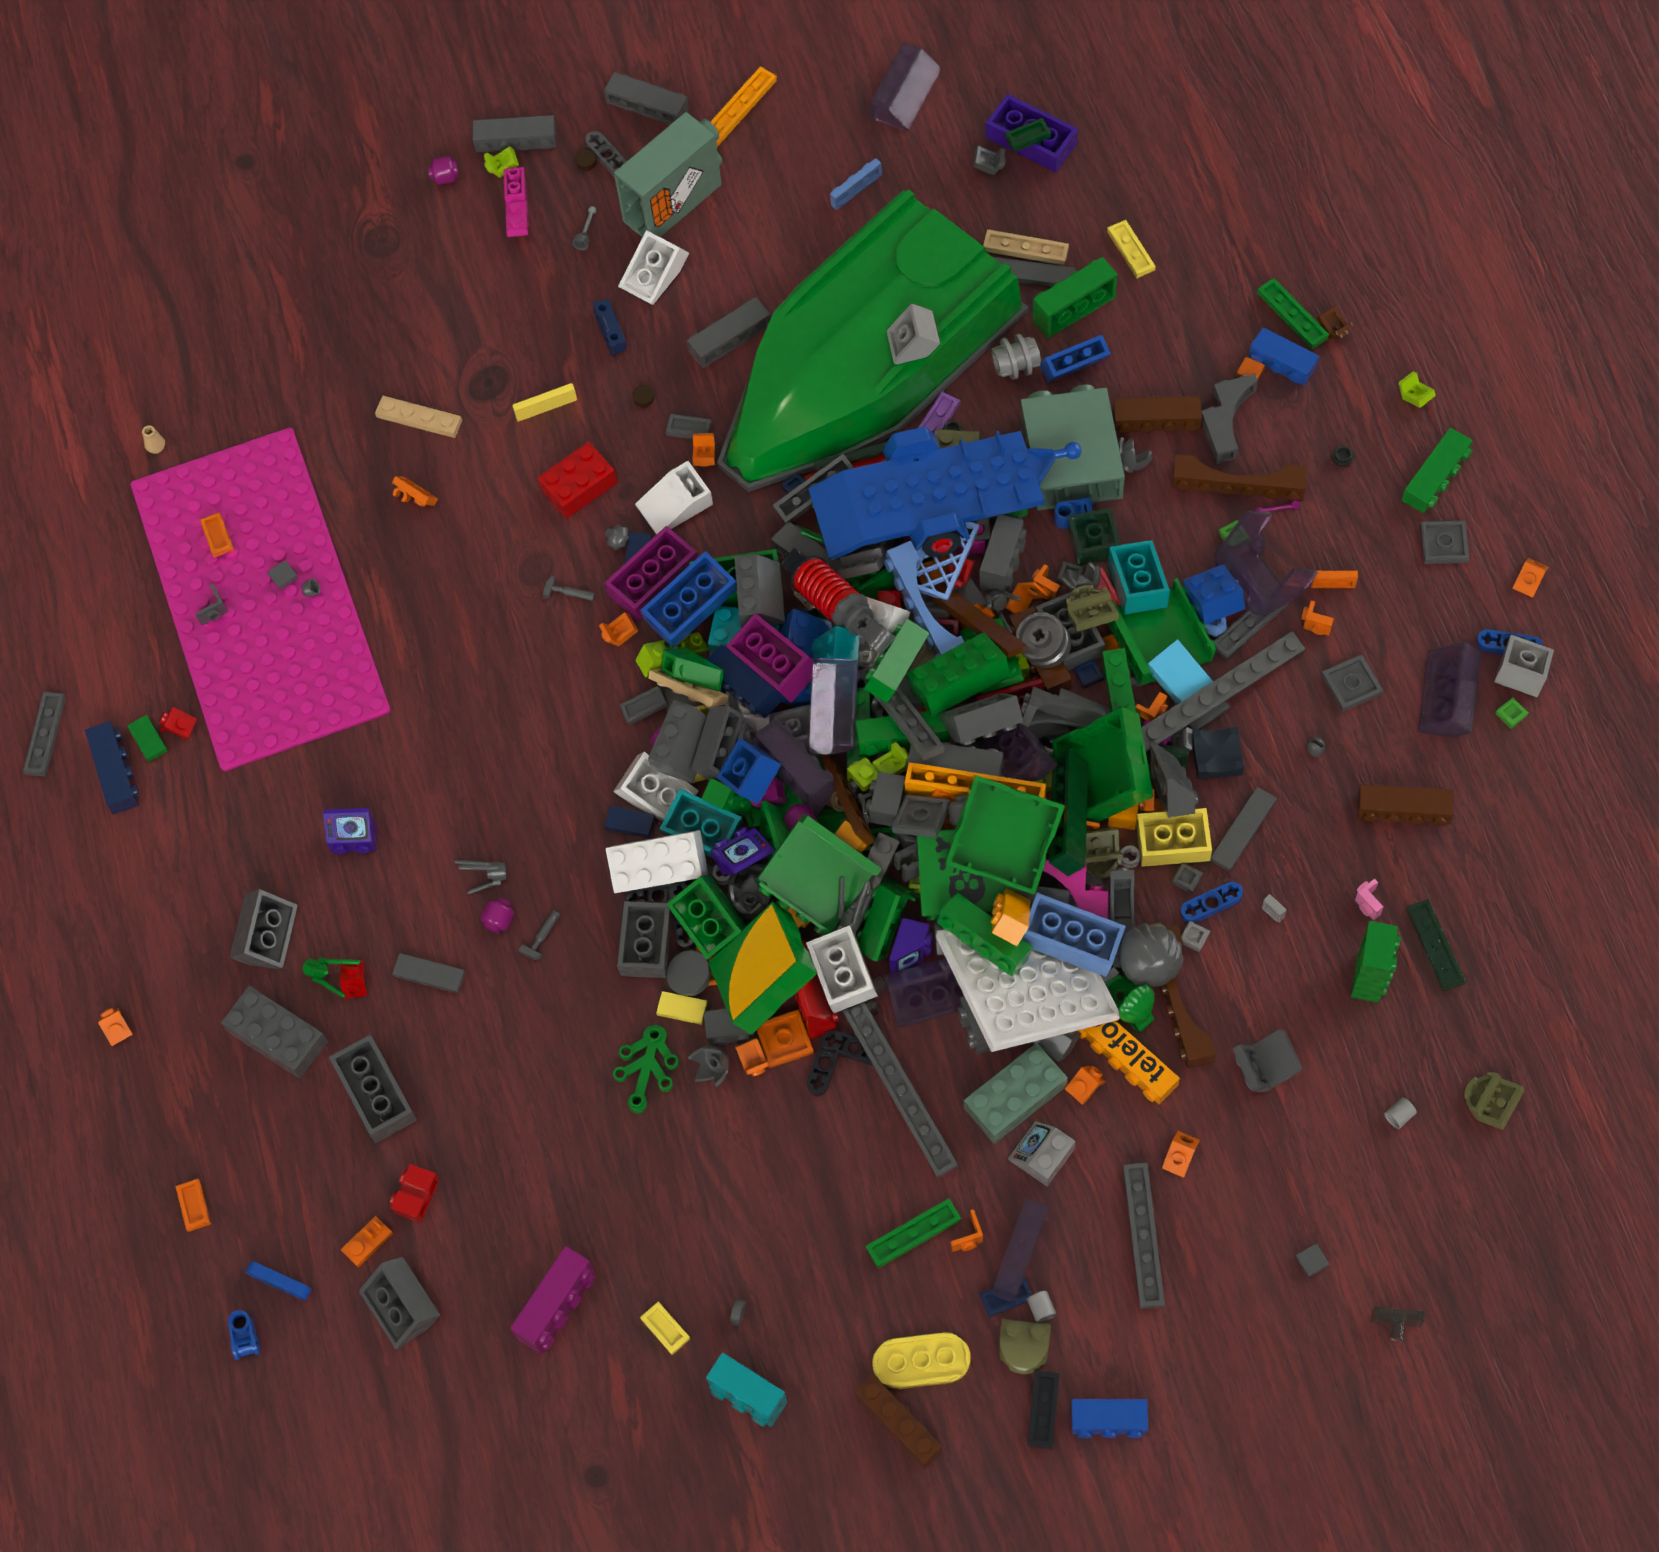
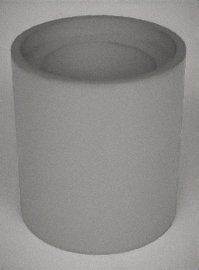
(1400, 1113)
(1041, 1306)

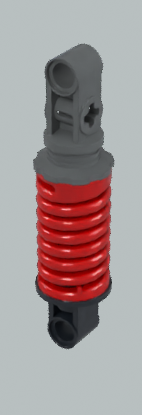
(835, 598)

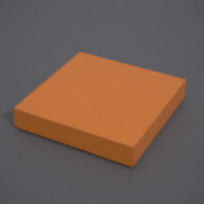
(784, 1038)

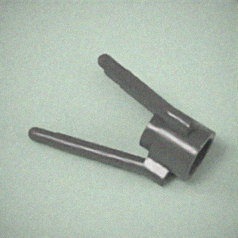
(997, 601)
(495, 871)
(853, 916)

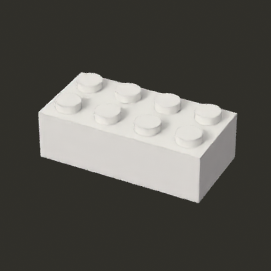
(657, 861)

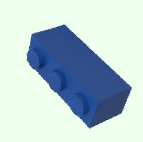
(1283, 356)
(1075, 358)
(1109, 1417)

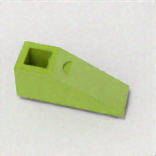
(651, 653)

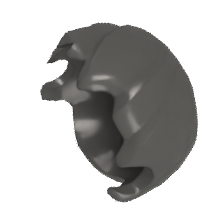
(1150, 955)

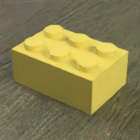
(1174, 838)

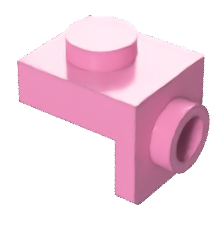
(1367, 902)

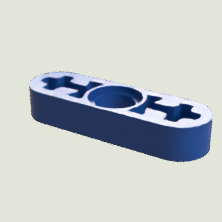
(1493, 635)
(1229, 901)
(278, 1280)

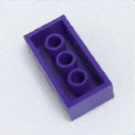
(1016, 113)

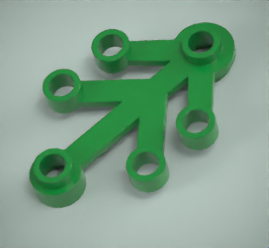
(647, 1064)

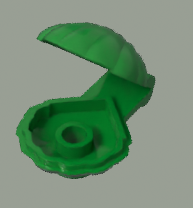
(1136, 1001)

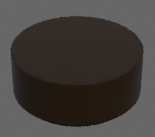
(585, 159)
(643, 396)

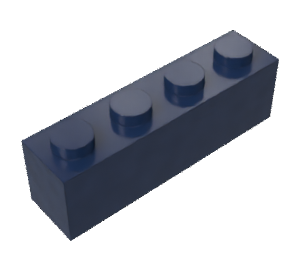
(745, 683)
(112, 767)

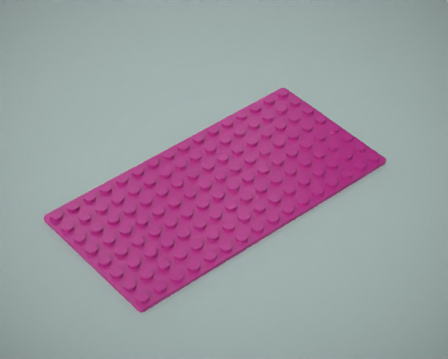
(277, 661)

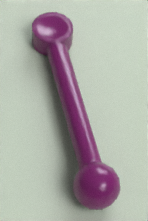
(1294, 505)

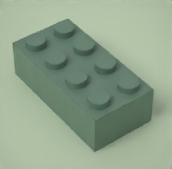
(1015, 1093)

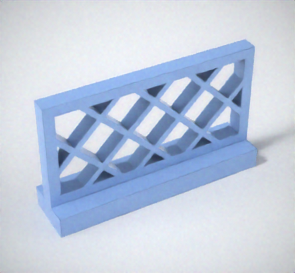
(953, 576)

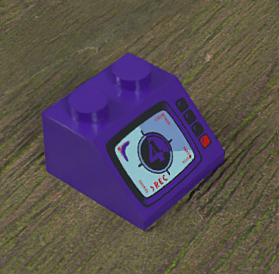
(350, 830)
(740, 851)
(911, 945)

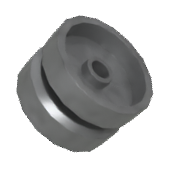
(1045, 639)

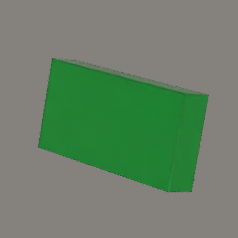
(147, 738)

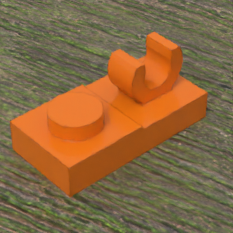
(410, 490)
(367, 1241)

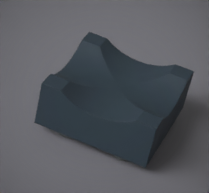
(1217, 753)

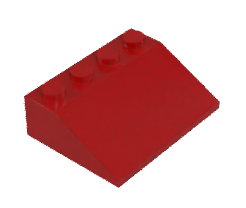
(815, 1007)

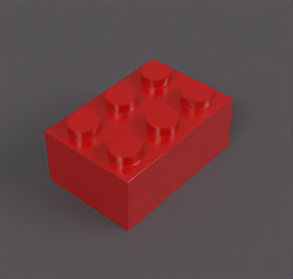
(577, 480)

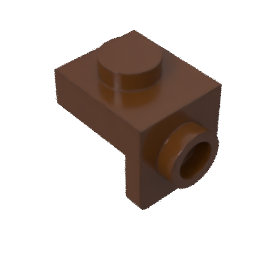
(1334, 323)

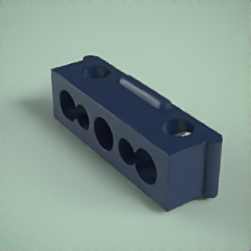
(609, 326)

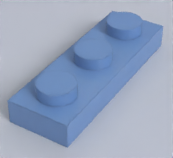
(855, 184)

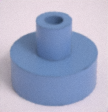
(1217, 627)

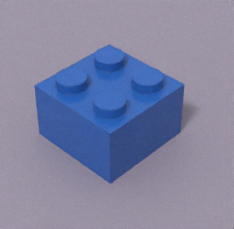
(1214, 594)
(748, 770)

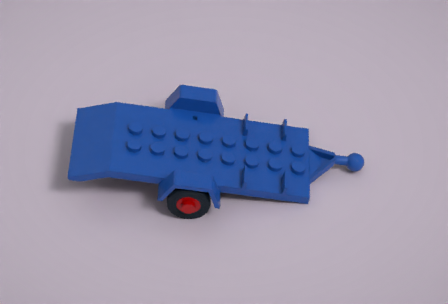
(931, 491)

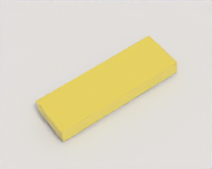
(1131, 248)
(544, 402)

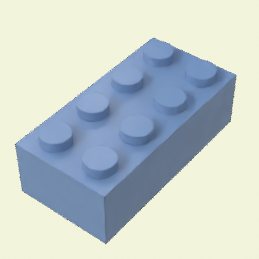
(1073, 935)

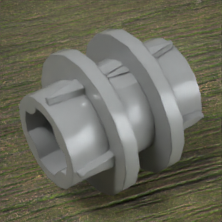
(1017, 356)

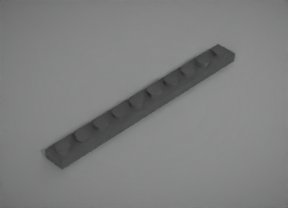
(1221, 690)
(900, 1089)

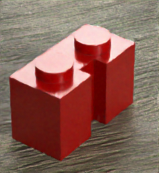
(415, 1193)

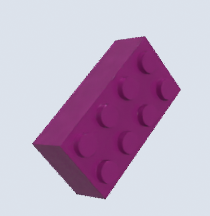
(649, 571)
(772, 657)
(553, 1300)

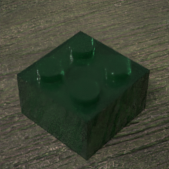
(1092, 535)

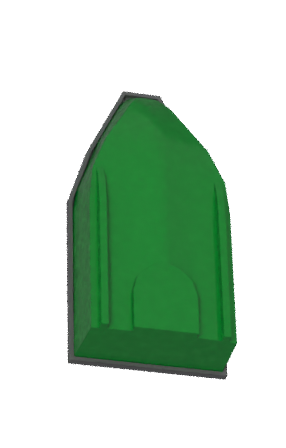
(826, 359)

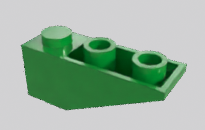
(691, 668)

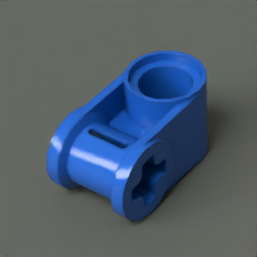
(1070, 508)
(243, 1340)

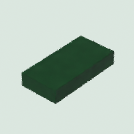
(1028, 135)

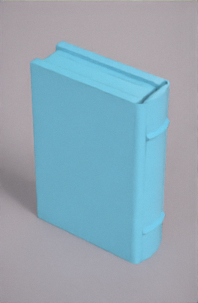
(1178, 672)

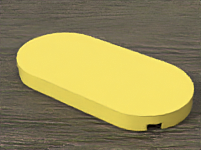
(921, 1360)

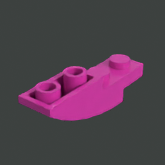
(516, 202)

